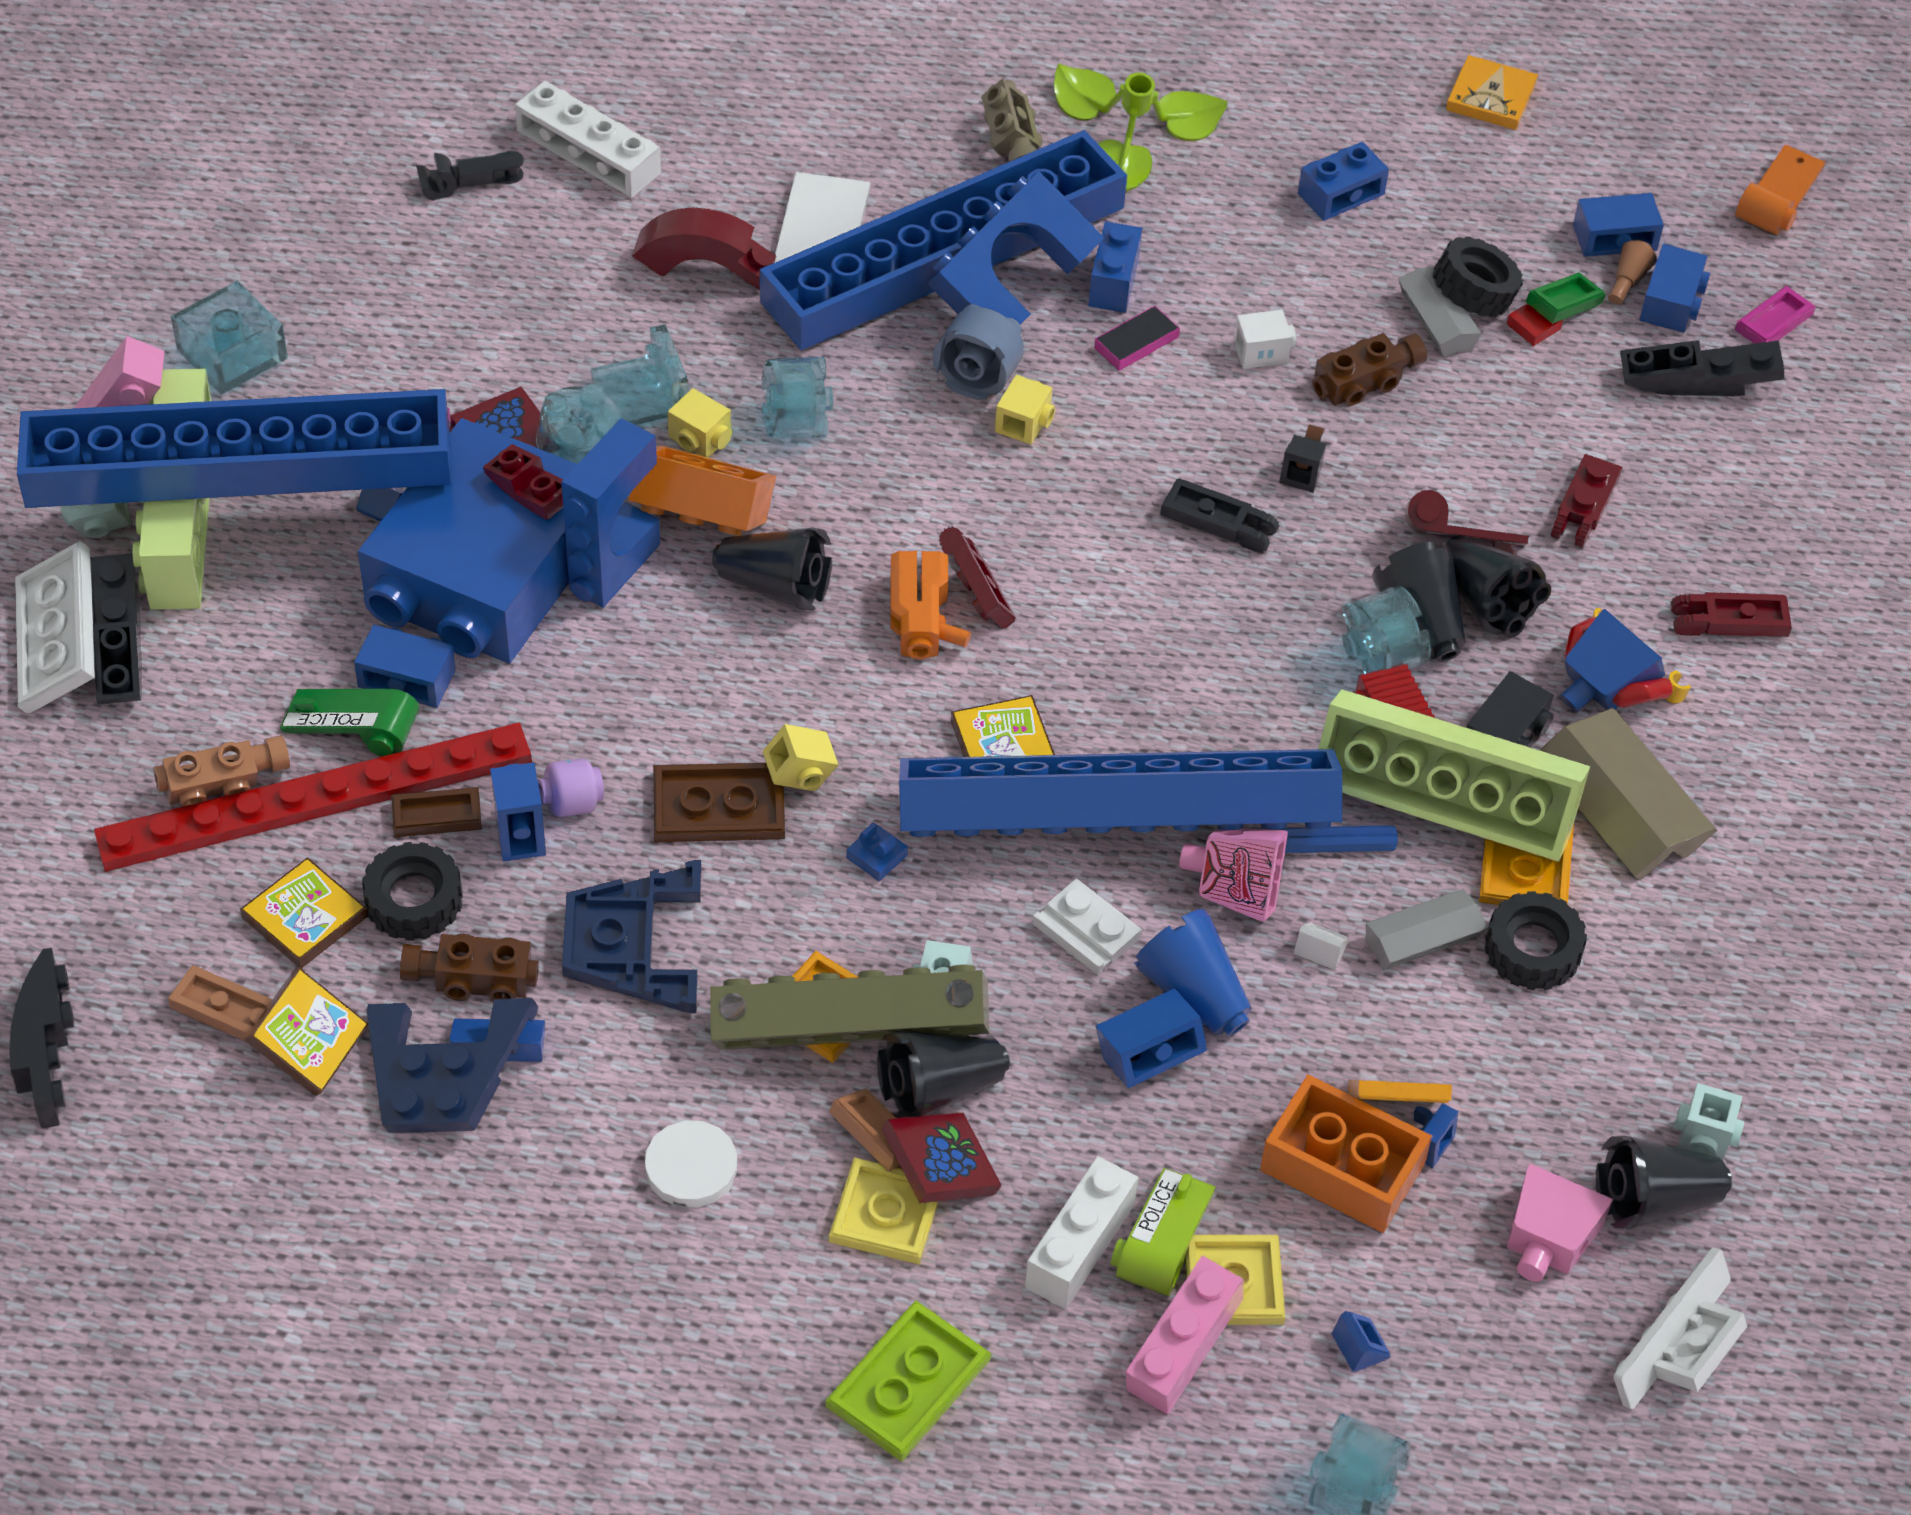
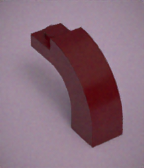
(702, 235)

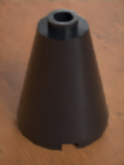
(778, 564)
(1431, 581)
(937, 1069)
(1657, 1180)

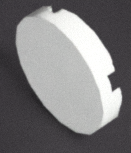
(691, 1163)

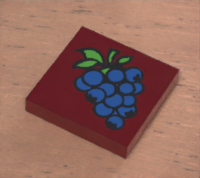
(507, 414)
(941, 1157)

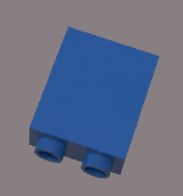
(468, 554)

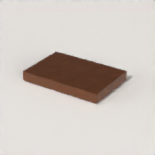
(717, 803)

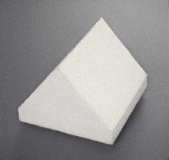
(1320, 945)

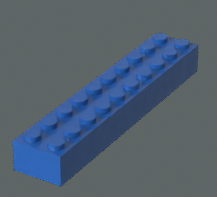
(893, 256)
(233, 448)
(1120, 791)

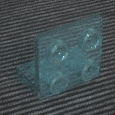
(645, 385)

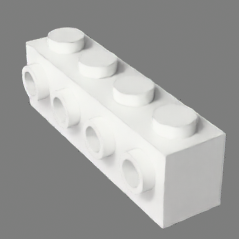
(588, 138)

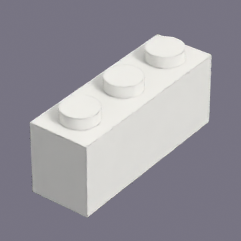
(1081, 1232)

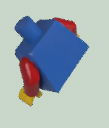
(1615, 667)

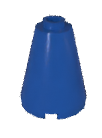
(1200, 970)

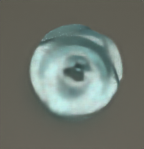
(796, 397)
(575, 421)
(1385, 631)
(1358, 1469)

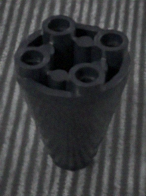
(1498, 585)

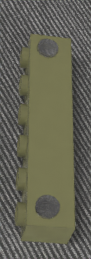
(848, 1008)

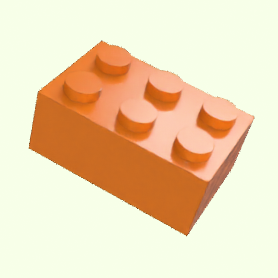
(705, 491)
(1345, 1153)

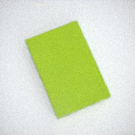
(908, 1380)

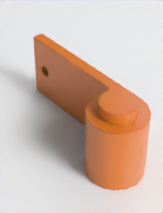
(1780, 191)

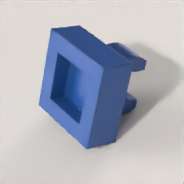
(876, 851)
(1442, 1128)

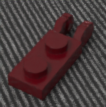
(1587, 497)
(977, 576)
(1732, 614)

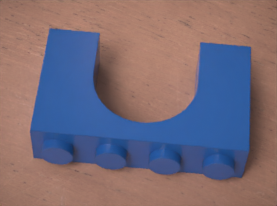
(1032, 212)
(603, 536)

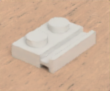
(1087, 926)

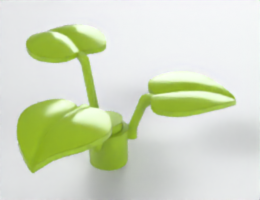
(1187, 113)

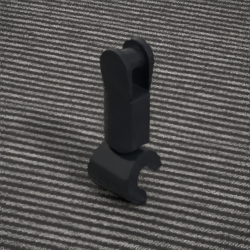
(473, 171)

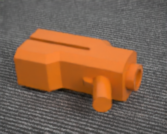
(915, 621)

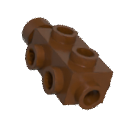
(1366, 367)
(473, 966)

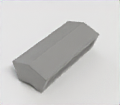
(1444, 321)
(1424, 929)

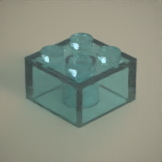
(229, 337)

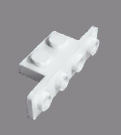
(1686, 1337)

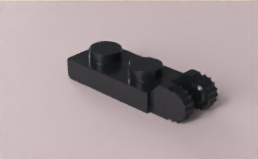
(1219, 515)

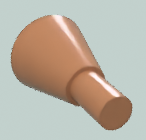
(1634, 263)

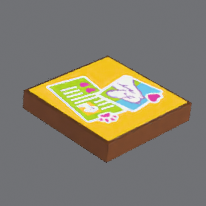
(1002, 729)
(304, 912)
(306, 1031)

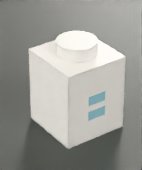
(1263, 339)

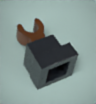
(1304, 460)

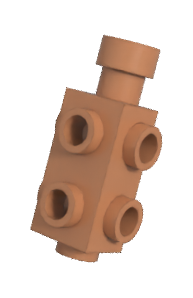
(215, 774)

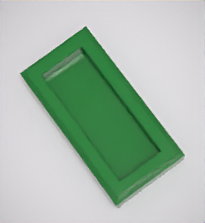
(1565, 297)

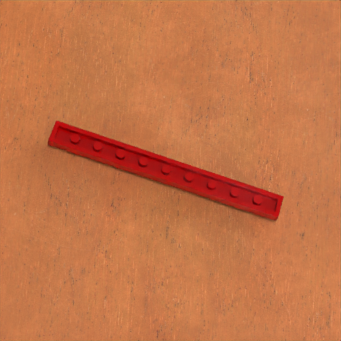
(310, 797)

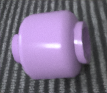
(571, 787)

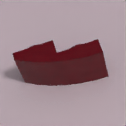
(526, 481)

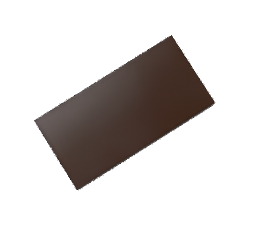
(436, 812)

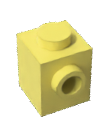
(1024, 409)
(699, 424)
(800, 757)

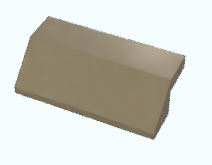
(1630, 793)

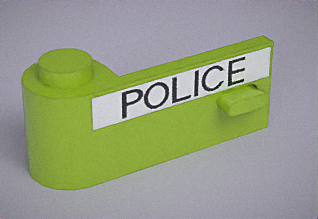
(1163, 1232)

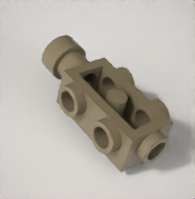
(1010, 120)

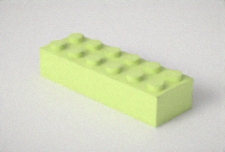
(174, 530)
(1454, 774)

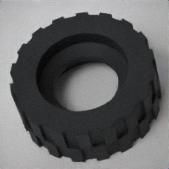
(1486, 296)
(408, 861)
(1544, 912)

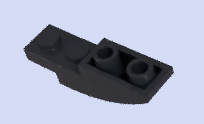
(1696, 372)
(116, 629)
(36, 1034)

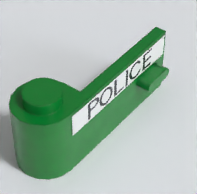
(377, 715)

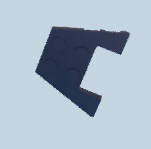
(612, 933)
(440, 1083)

